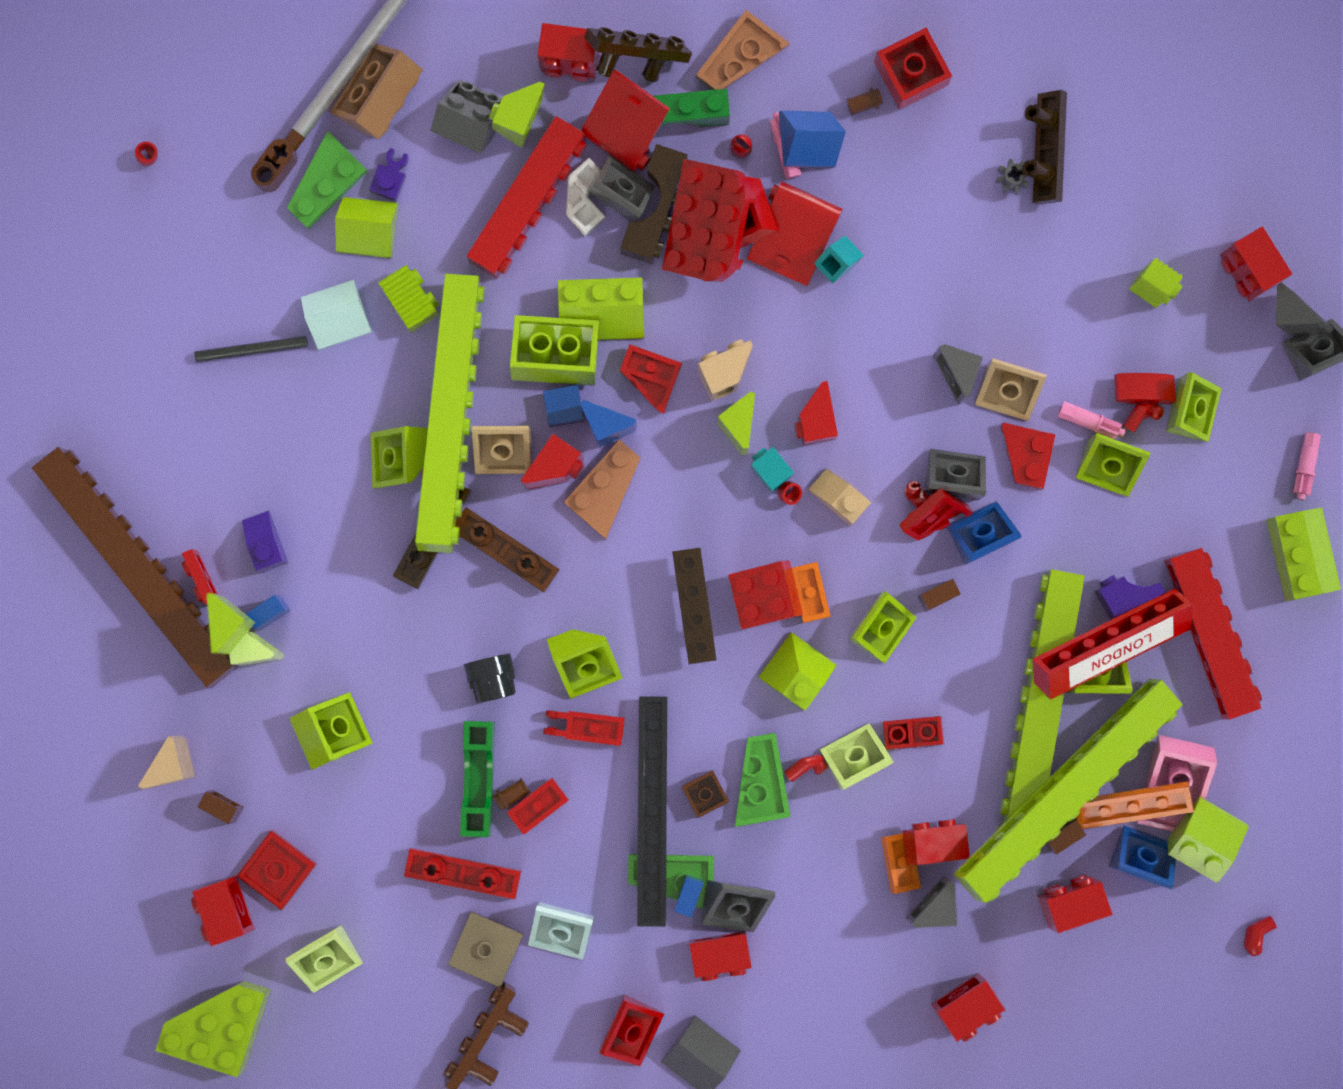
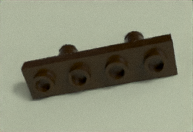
(628, 43)
(1049, 146)
(417, 563)
(694, 606)

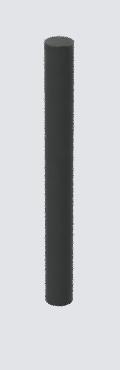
(250, 349)

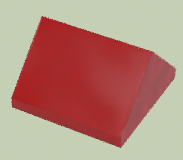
(631, 1031)

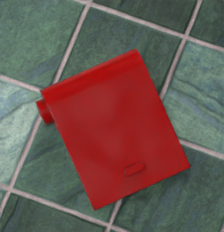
(625, 121)
(802, 233)

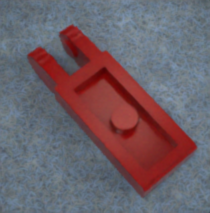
(588, 727)

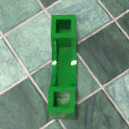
(697, 108)
(478, 779)

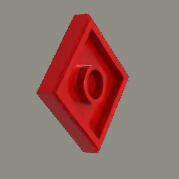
(276, 870)

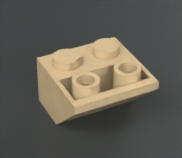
(724, 371)

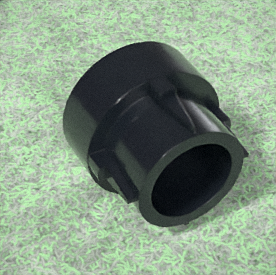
(491, 677)

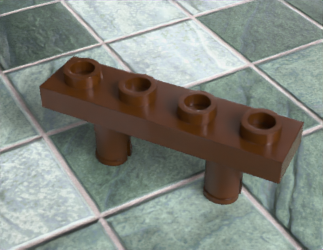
(506, 550)
(485, 1023)

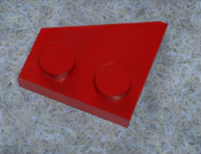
(651, 375)
(1028, 454)
(934, 515)

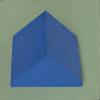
(810, 139)
(607, 424)
(983, 532)
(1144, 857)

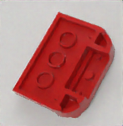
(708, 222)

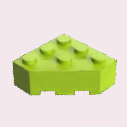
(217, 1030)

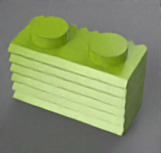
(1157, 283)
(409, 298)

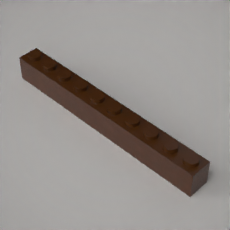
(133, 564)

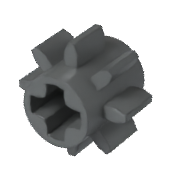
(1009, 183)

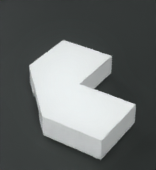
(579, 207)

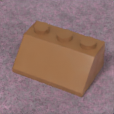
(376, 91)

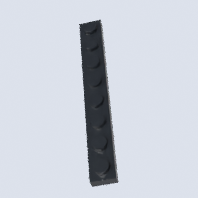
(652, 812)

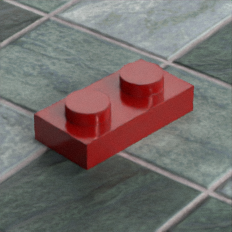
(195, 567)
(538, 806)

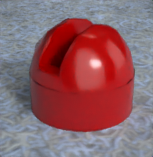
(150, 150)
(737, 150)
(789, 495)

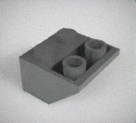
(465, 116)

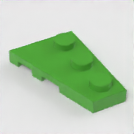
(325, 181)
(762, 783)
(676, 869)

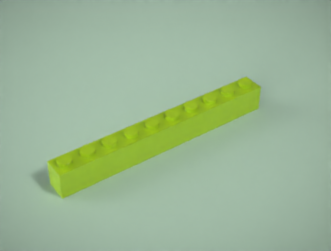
(448, 414)
(1041, 716)
(1068, 790)

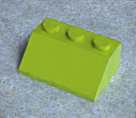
(611, 301)
(554, 350)
(1303, 554)

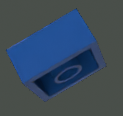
(563, 406)
(268, 612)
(688, 895)

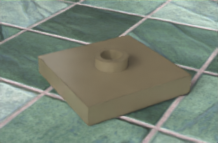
(485, 949)

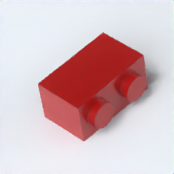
(935, 844)
(720, 955)

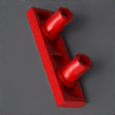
(462, 873)

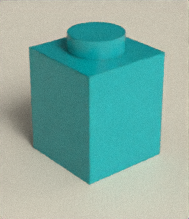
(838, 259)
(771, 468)

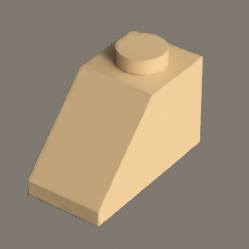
(839, 496)

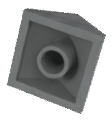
(621, 189)
(1296, 316)
(1315, 352)
(958, 370)
(956, 473)
(734, 905)
(937, 907)
(701, 1055)

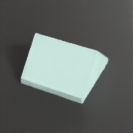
(335, 315)
(560, 930)

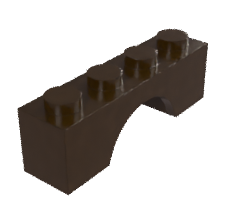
(644, 236)

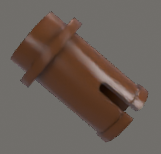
(864, 101)
(511, 794)

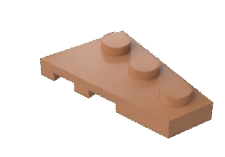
(740, 52)
(603, 489)

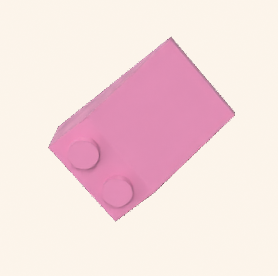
(1179, 762)

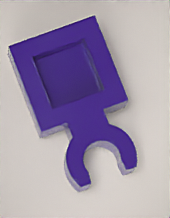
(389, 179)

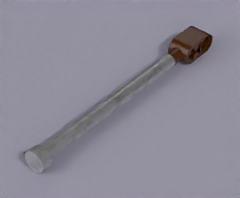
(322, 102)

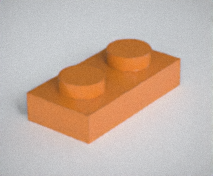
(811, 592)
(900, 876)

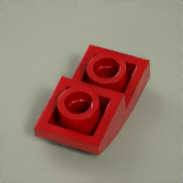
(1144, 387)
(913, 732)

